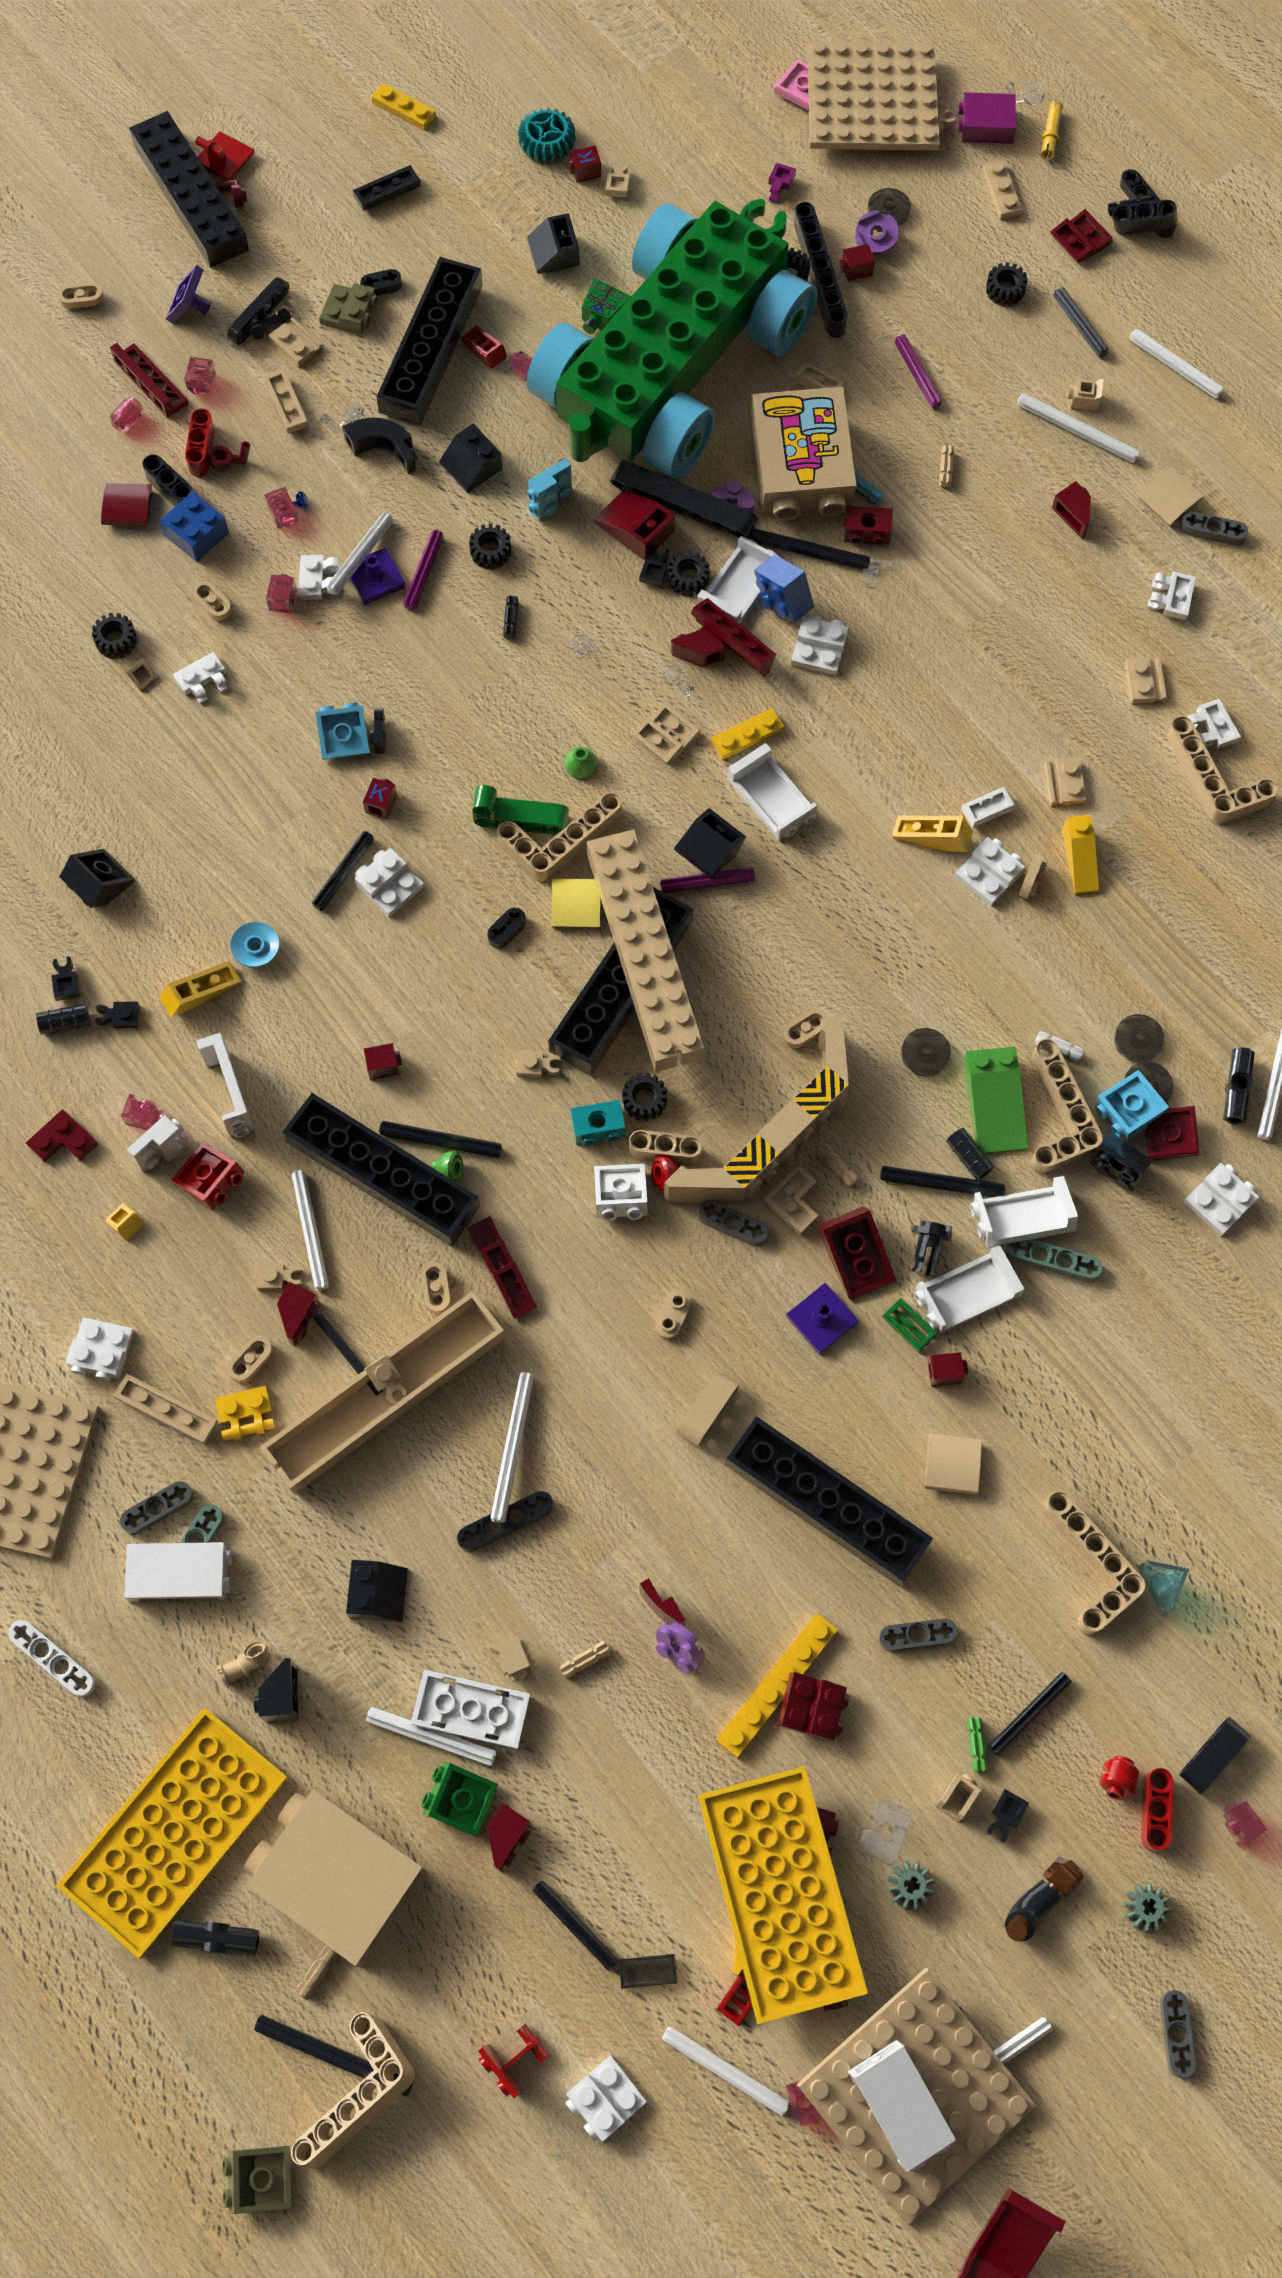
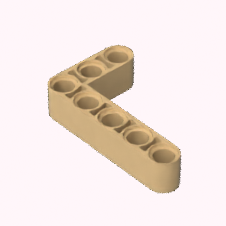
(1211, 778)
(562, 841)
(1066, 1109)
(1098, 1561)
(360, 2096)

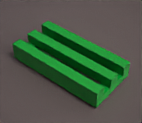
(903, 1332)

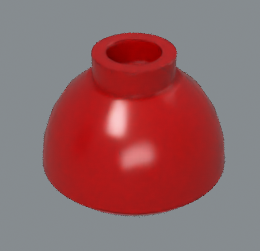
(662, 1170)

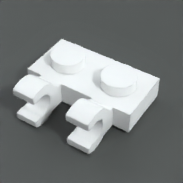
(311, 576)
(1179, 594)
(200, 673)
(1218, 724)

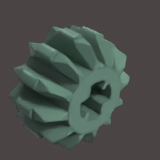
(906, 1876)
(1149, 1919)

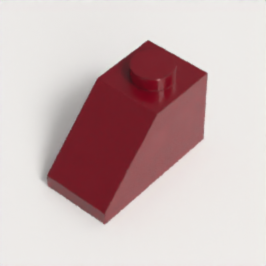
(1074, 507)

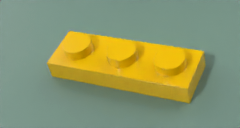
(403, 106)
(747, 734)

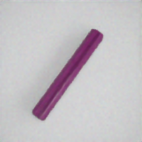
(918, 371)
(423, 569)
(703, 881)

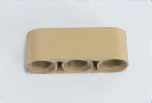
(656, 1139)
(707, 1408)

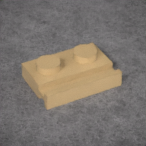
(295, 342)
(1145, 680)
(1065, 781)

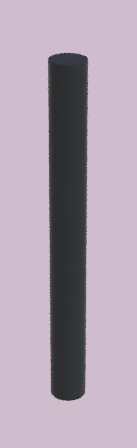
(344, 1349)

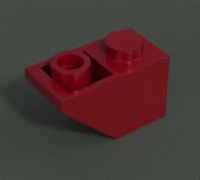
(698, 647)
(296, 1309)
(505, 1833)

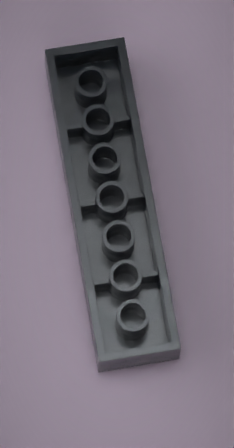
(189, 189)
(429, 341)
(606, 999)
(381, 1169)
(828, 1501)

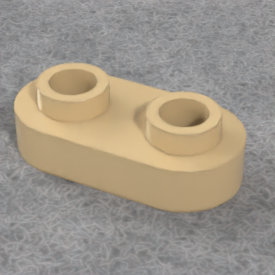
(80, 295)
(213, 602)
(1036, 868)
(804, 1029)
(435, 1289)
(674, 1313)
(247, 1358)

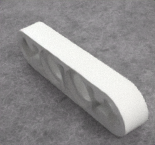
(50, 1660)

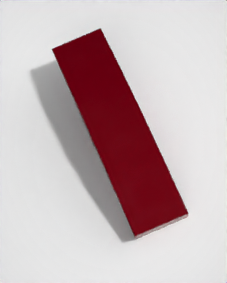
(502, 1267)

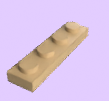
(165, 1409)

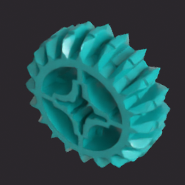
(546, 134)

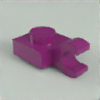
(780, 178)

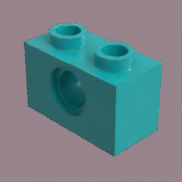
(607, 1112)

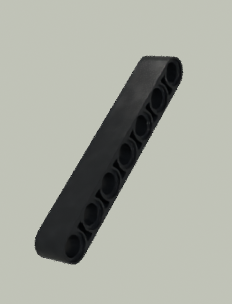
(821, 269)
(684, 500)

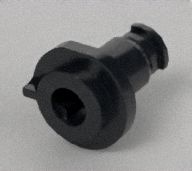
(933, 1236)

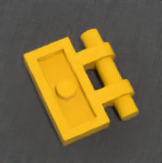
(243, 1406)

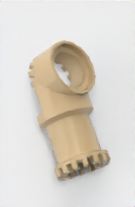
(245, 1663)

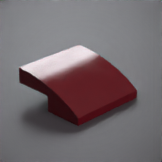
(1081, 236)
(126, 504)
(665, 1610)

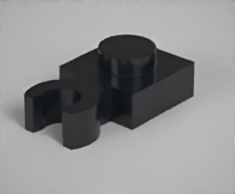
(655, 569)
(377, 735)
(65, 983)
(121, 1015)
(1009, 1811)

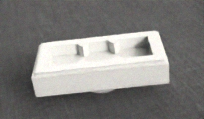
(988, 807)

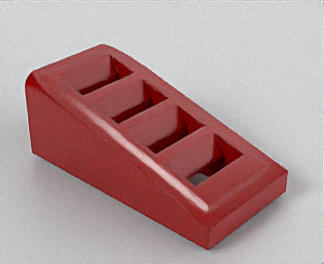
(480, 347)
(726, 2010)

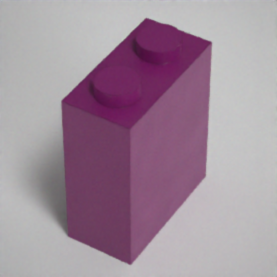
(987, 117)

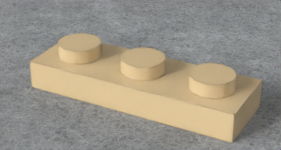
(1002, 189)
(285, 401)

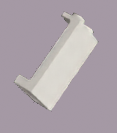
(735, 584)
(771, 793)
(214, 1053)
(1025, 1214)
(969, 1291)
(177, 1571)
(902, 2106)

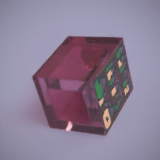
(281, 593)

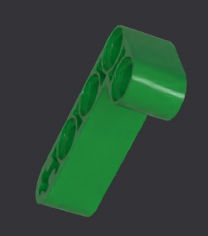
(530, 816)

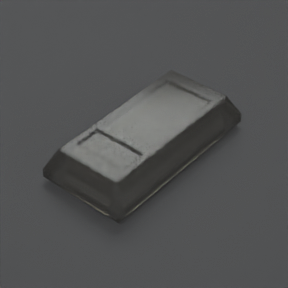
(647, 1971)

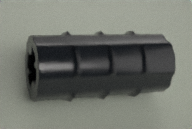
(63, 1019)
(970, 1154)

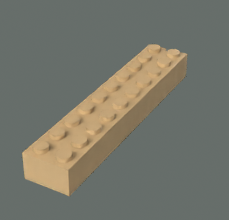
(645, 950)
(355, 1412)

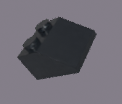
(471, 458)
(95, 877)
(376, 1591)
(279, 1694)

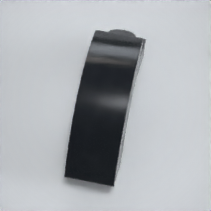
(381, 433)

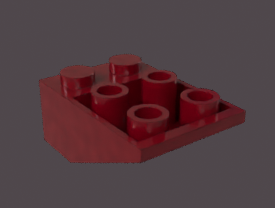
(636, 522)

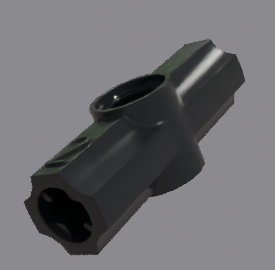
(1241, 1072)
(215, 1937)

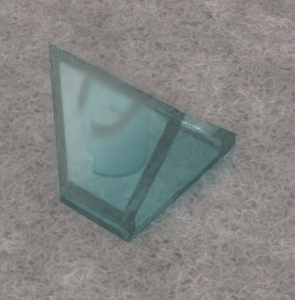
(1163, 1582)

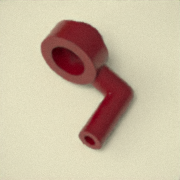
(239, 194)
(221, 457)

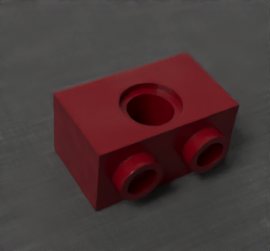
(861, 517)

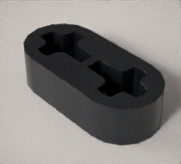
(381, 281)
(503, 924)

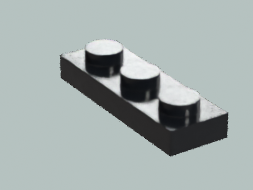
(386, 188)

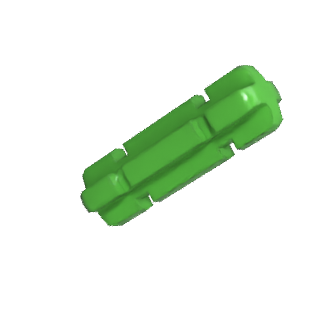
(977, 1745)

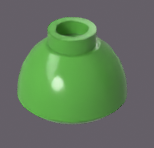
(581, 763)
(450, 1165)

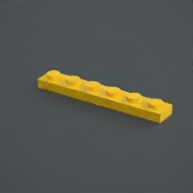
(773, 1687)

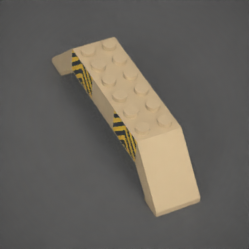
(778, 1138)

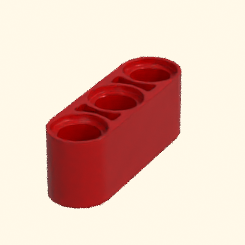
(199, 442)
(1165, 1799)

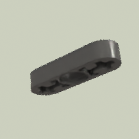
(1206, 533)
(736, 1233)
(142, 1524)
(939, 1638)
(1173, 2057)

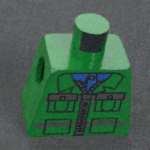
(601, 305)

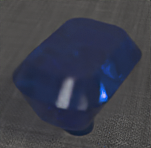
(301, 500)

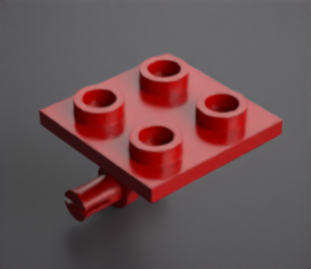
(223, 155)
(491, 2062)

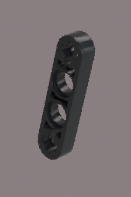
(1141, 186)
(258, 310)
(508, 1526)

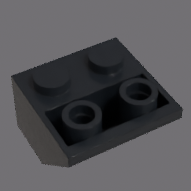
(554, 244)
(710, 843)
(1121, 1162)

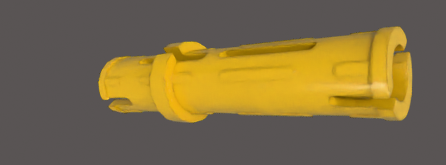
(1050, 136)

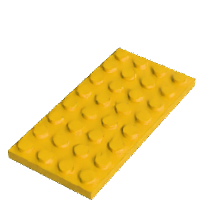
(171, 1833)
(781, 1895)

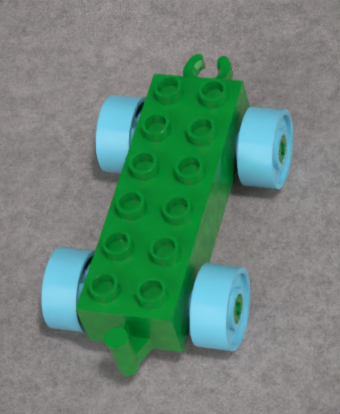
(697, 297)

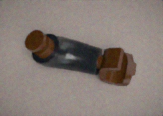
(1041, 1899)

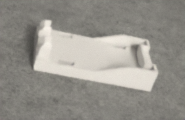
(471, 1709)

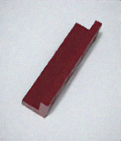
(146, 383)
(734, 636)

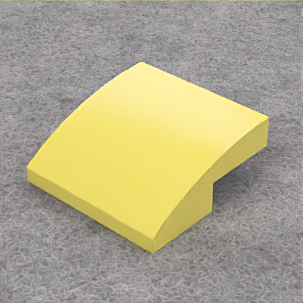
(575, 903)

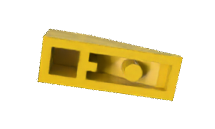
(934, 832)
(1081, 853)
(198, 988)

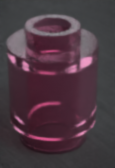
(520, 364)
(126, 414)

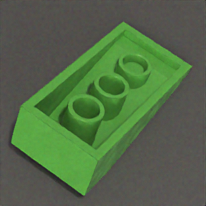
(996, 1099)

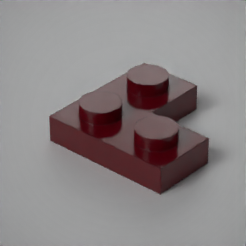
(59, 1132)

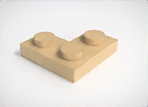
(787, 1202)

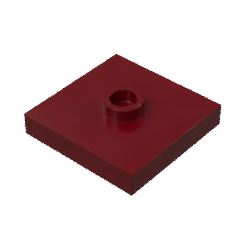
(1173, 1135)

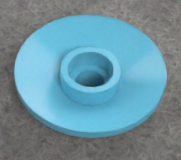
(253, 935)

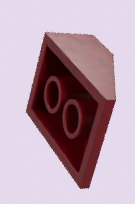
(857, 1252)

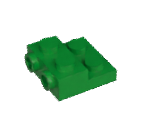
(459, 1798)

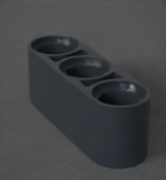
(1136, 224)
(161, 474)
(1214, 1755)

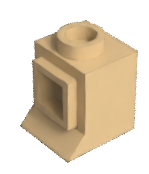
(1086, 394)
(512, 1658)
(966, 1786)

